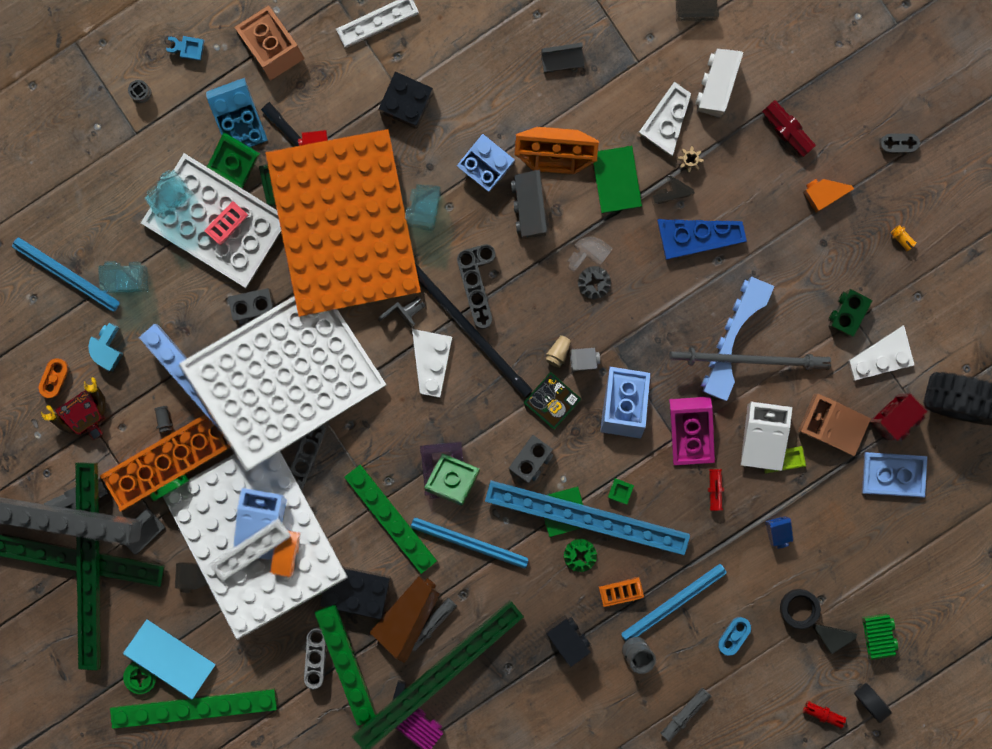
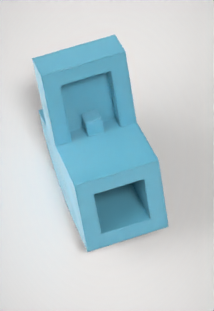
(101, 351)

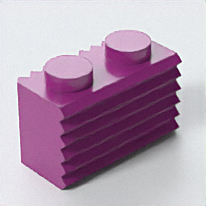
(421, 730)

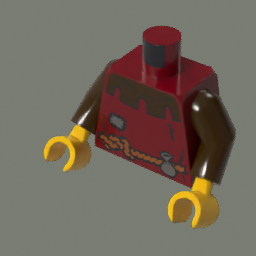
(80, 412)

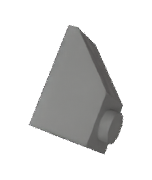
(584, 359)

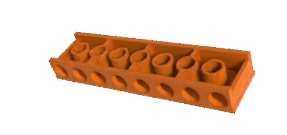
(164, 462)

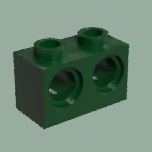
(854, 316)

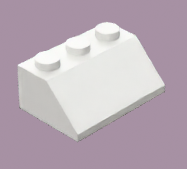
(718, 82)

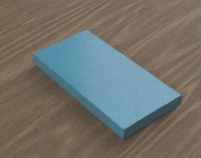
(169, 659)

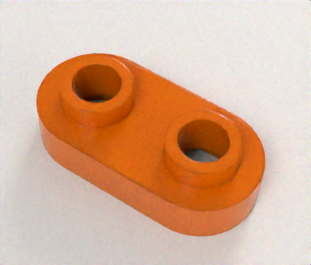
(52, 377)

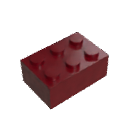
(898, 417)

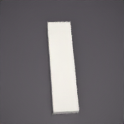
(377, 21)
(250, 550)

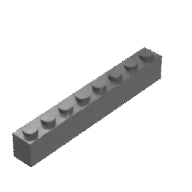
(69, 521)

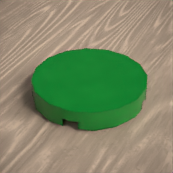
(169, 487)

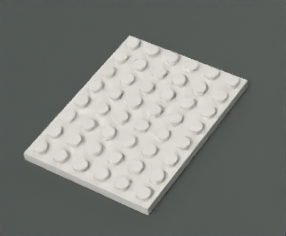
(280, 379)
(207, 519)

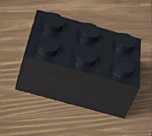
(359, 593)

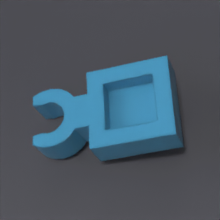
(189, 47)

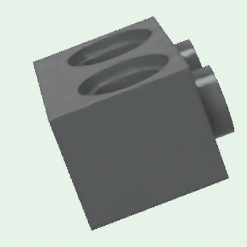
(251, 300)
(527, 456)

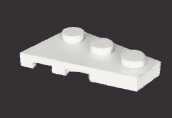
(884, 356)
(431, 360)

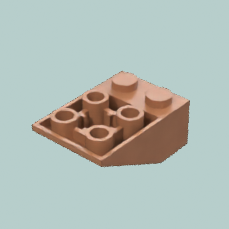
(834, 424)

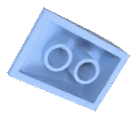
(625, 402)

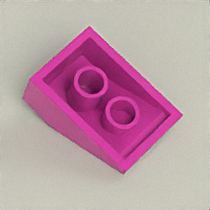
(692, 430)

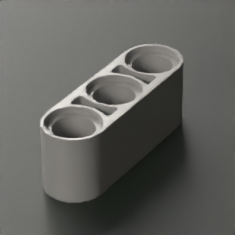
(310, 666)

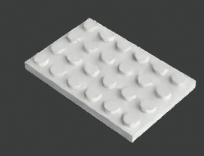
(244, 249)

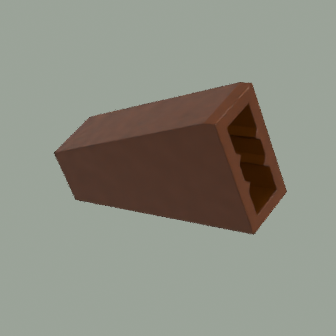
(406, 619)

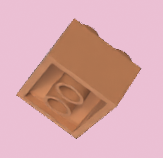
(269, 43)

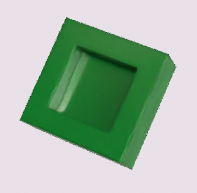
(620, 491)

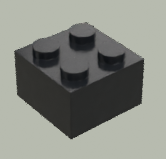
(406, 100)
(568, 641)

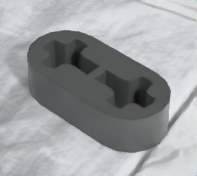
(899, 148)

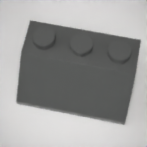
(529, 204)

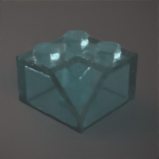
(168, 194)
(424, 207)
(119, 279)

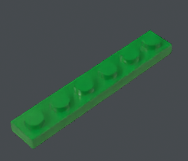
(390, 519)
(345, 664)

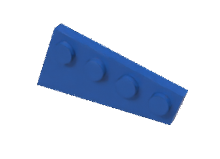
(695, 236)

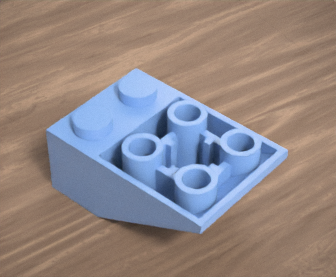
(255, 512)

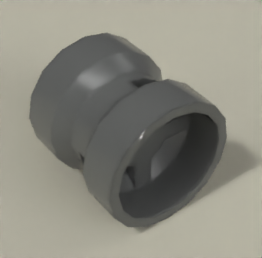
(143, 92)

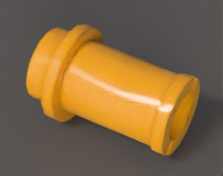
(902, 236)

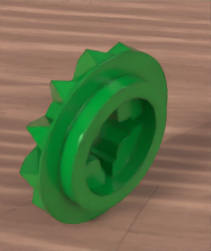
(579, 565)
(133, 684)

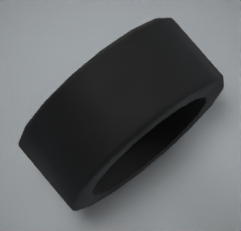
(815, 609)
(873, 702)

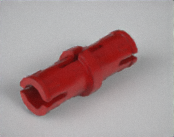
(715, 498)
(824, 714)

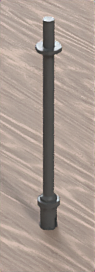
(808, 362)

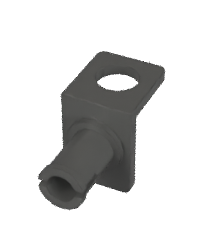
(405, 312)

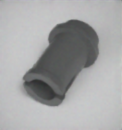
(163, 419)

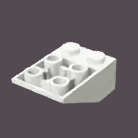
(766, 435)

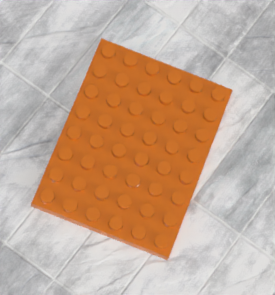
(343, 222)

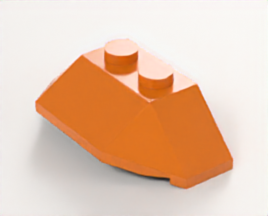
(556, 149)

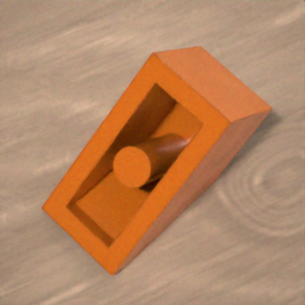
(825, 192)

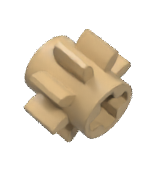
(690, 153)

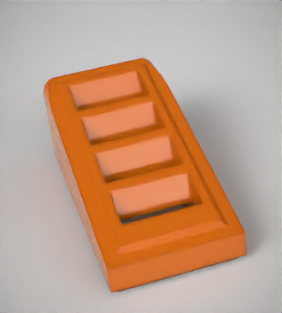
(636, 581)

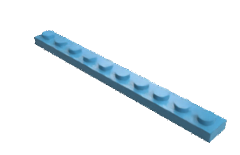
(587, 517)

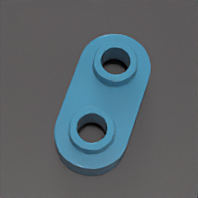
(735, 636)

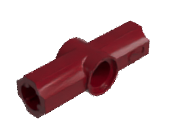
(788, 128)

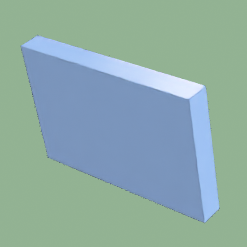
(894, 474)

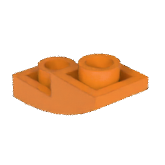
(284, 555)

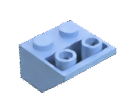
(486, 163)

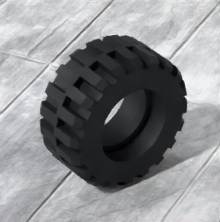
(959, 397)

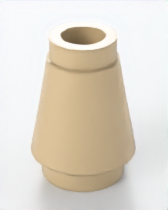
(558, 352)

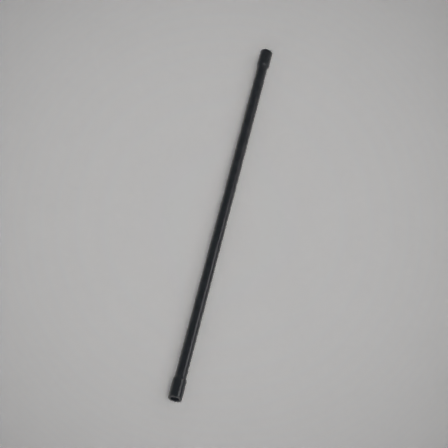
(516, 381)

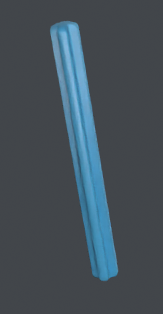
(66, 274)
(469, 543)
(674, 602)

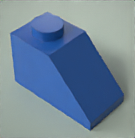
(779, 531)

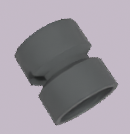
(638, 655)

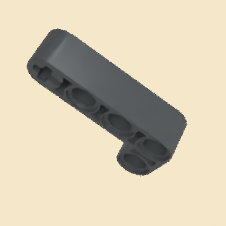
(478, 288)

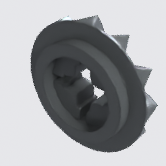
(590, 291)

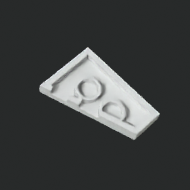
(666, 120)

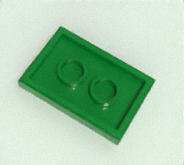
(617, 180)

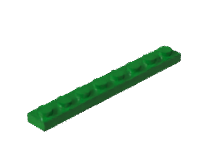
(193, 709)

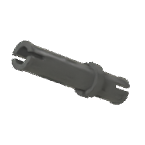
(434, 621)
(680, 720)

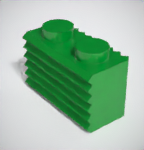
(880, 636)

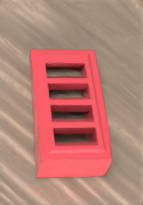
(215, 224)

